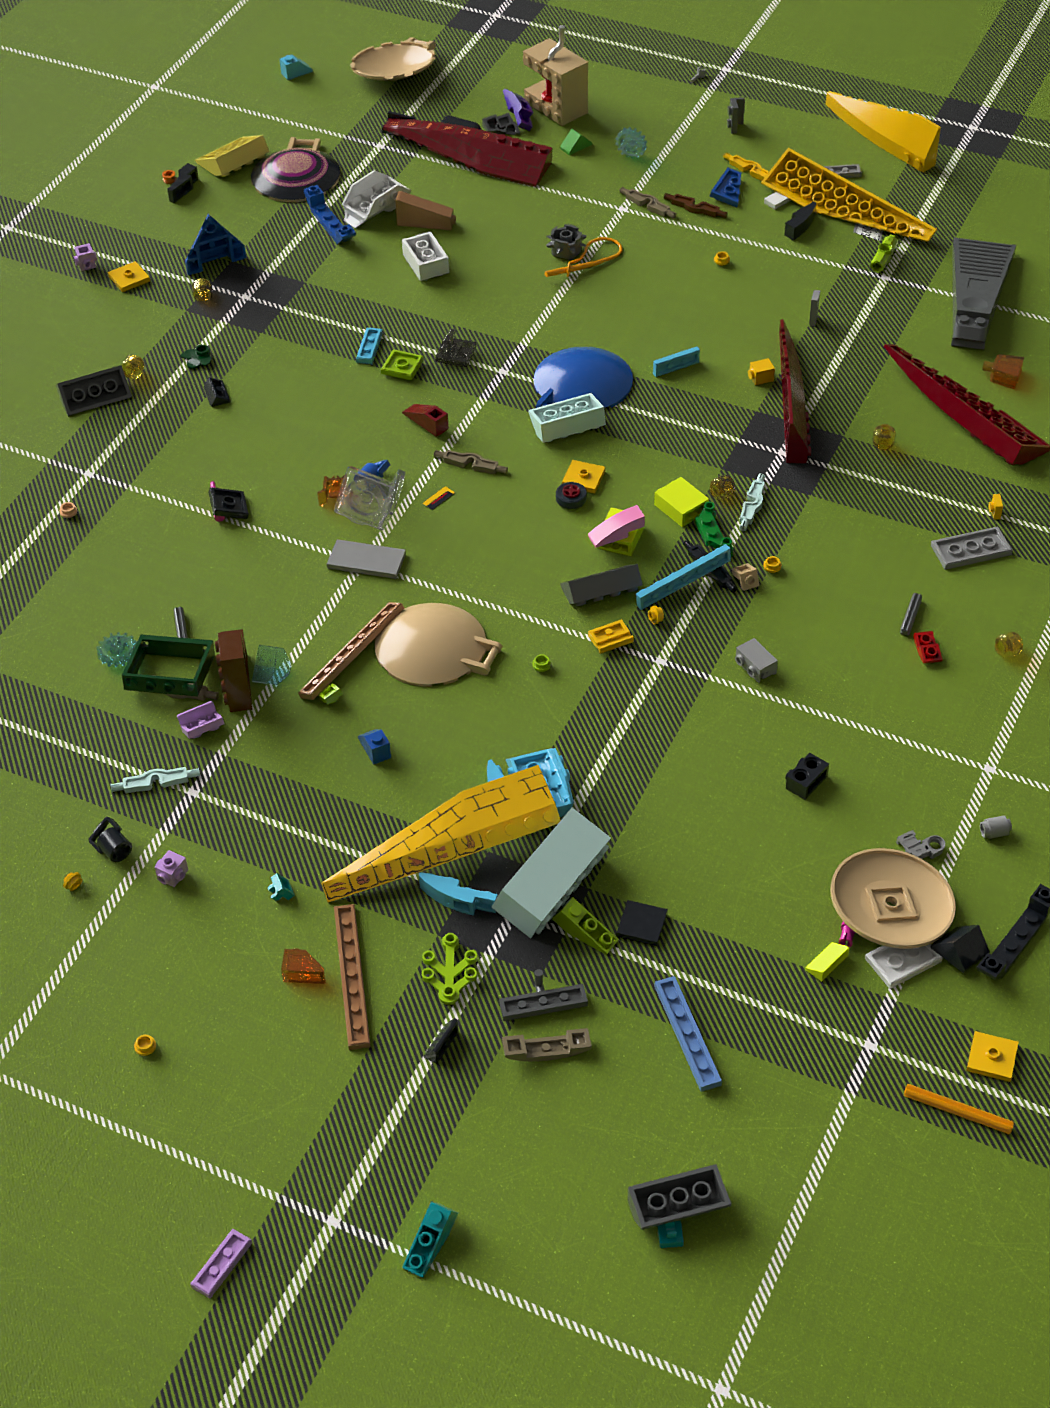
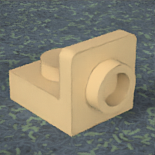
(747, 575)

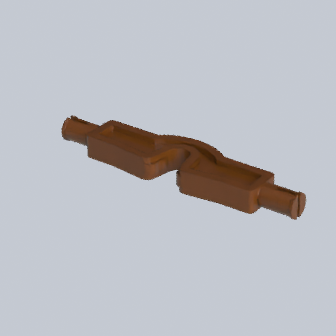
(701, 208)

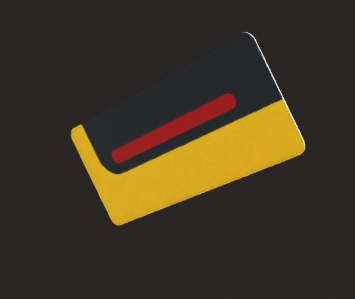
(438, 498)

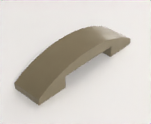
(547, 1048)

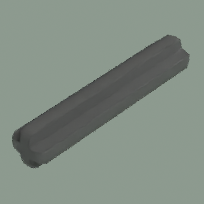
(911, 614)
(180, 622)

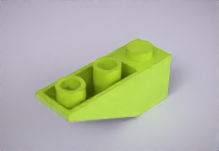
(584, 926)

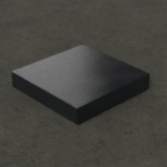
(228, 503)
(642, 923)

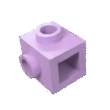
(85, 257)
(171, 868)

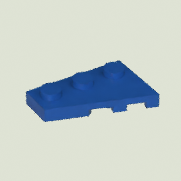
(727, 187)

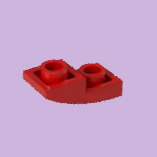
(927, 647)

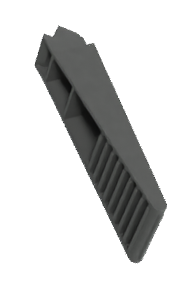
(977, 285)

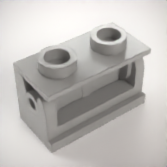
(756, 660)

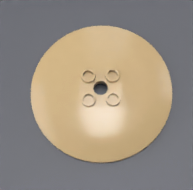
(883, 875)

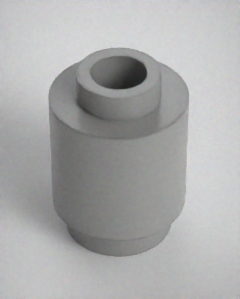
(995, 827)

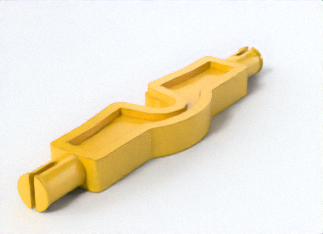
(744, 165)

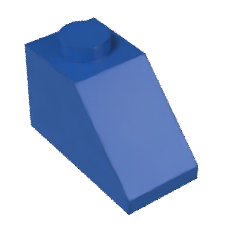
(376, 745)

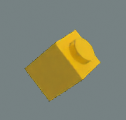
(761, 371)

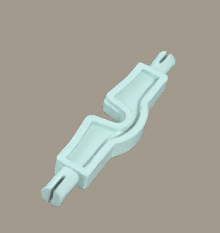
(755, 496)
(165, 777)

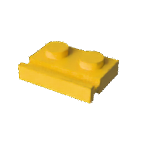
(610, 636)

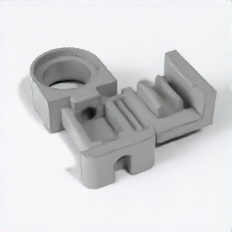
(921, 850)

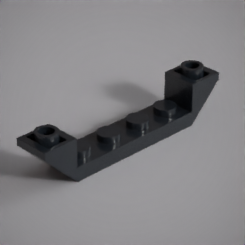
(1020, 935)

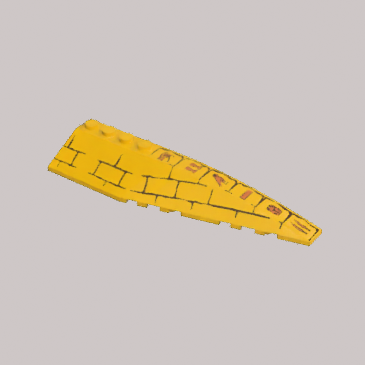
(455, 829)

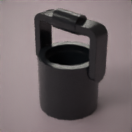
(110, 841)

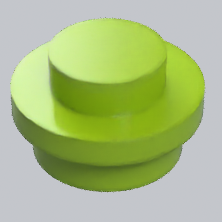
(541, 663)

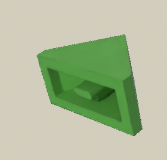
(574, 142)

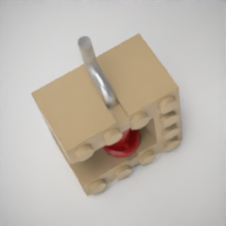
(565, 83)

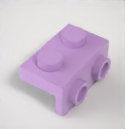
(200, 720)

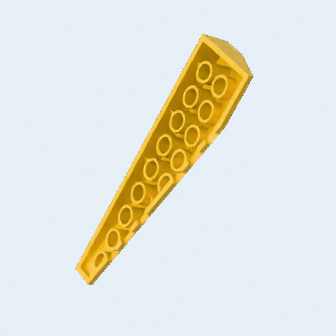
(895, 131)

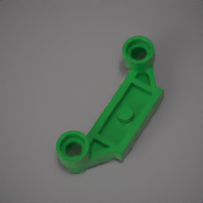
(709, 529)

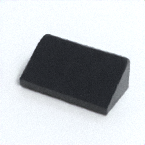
(216, 392)
(442, 1041)

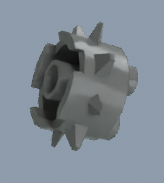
(566, 242)

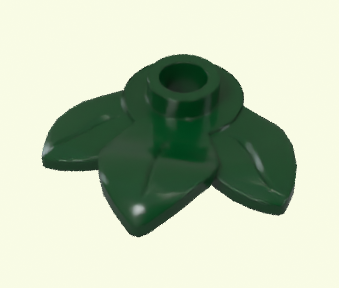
(197, 356)

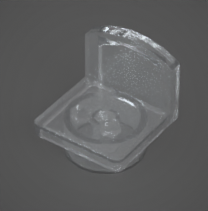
(368, 498)

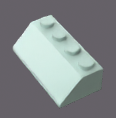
(567, 417)

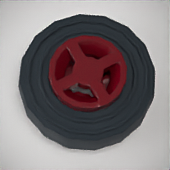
(571, 495)

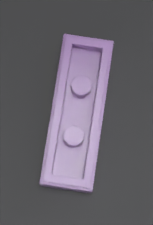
(221, 1263)

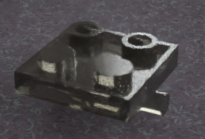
(455, 351)

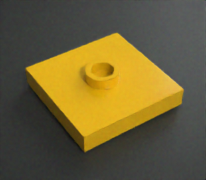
(128, 276)
(585, 474)
(992, 1056)

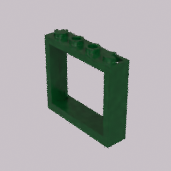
(168, 647)

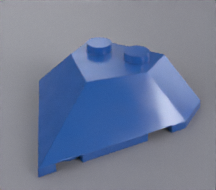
(213, 243)

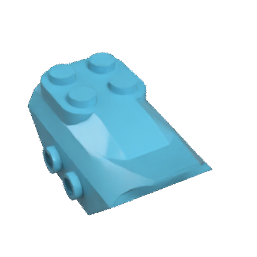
(553, 771)

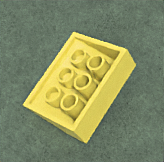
(234, 155)

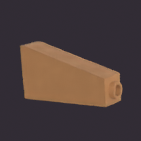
(422, 213)

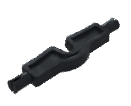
(719, 575)

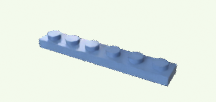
(688, 1034)

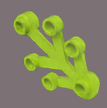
(449, 971)

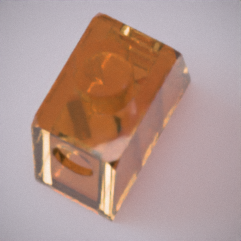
(1005, 370)

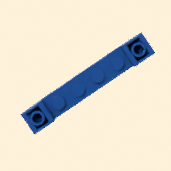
(325, 216)

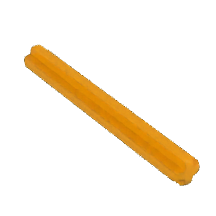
(959, 1109)

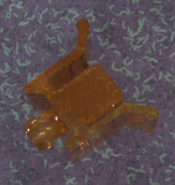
(330, 486)

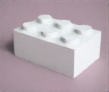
(425, 256)

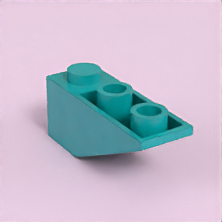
(430, 1238)

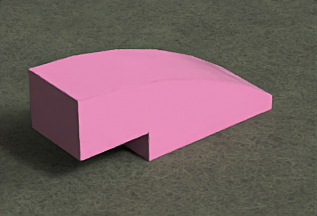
(617, 526)

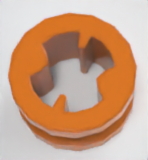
(169, 176)

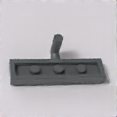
(542, 1000)

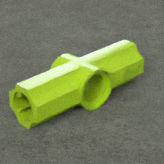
(884, 253)

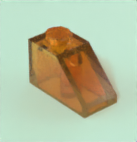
(301, 967)

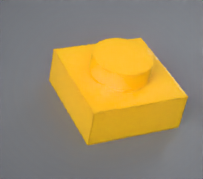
(996, 506)

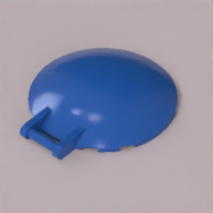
(581, 372)

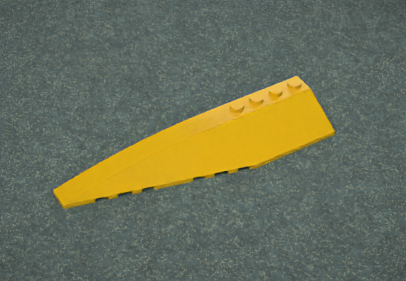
(837, 197)

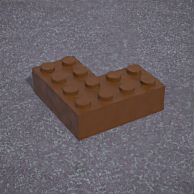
(234, 670)

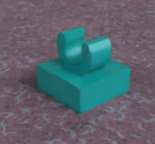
(281, 887)
(670, 1235)

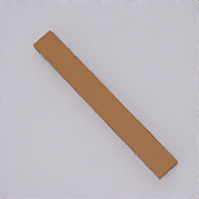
(350, 651)
(351, 977)

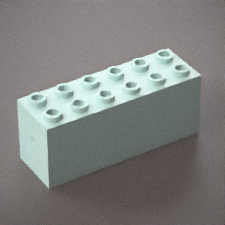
(552, 873)

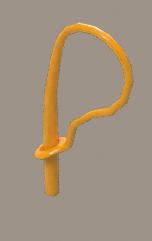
(571, 268)

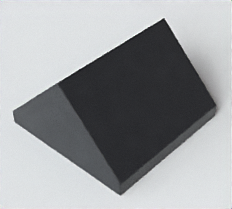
(962, 947)

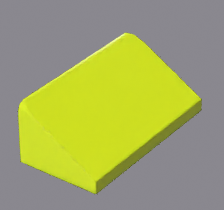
(827, 960)

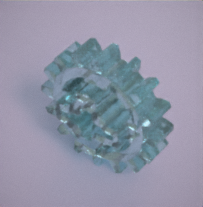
(631, 142)
(116, 649)

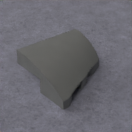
(501, 124)

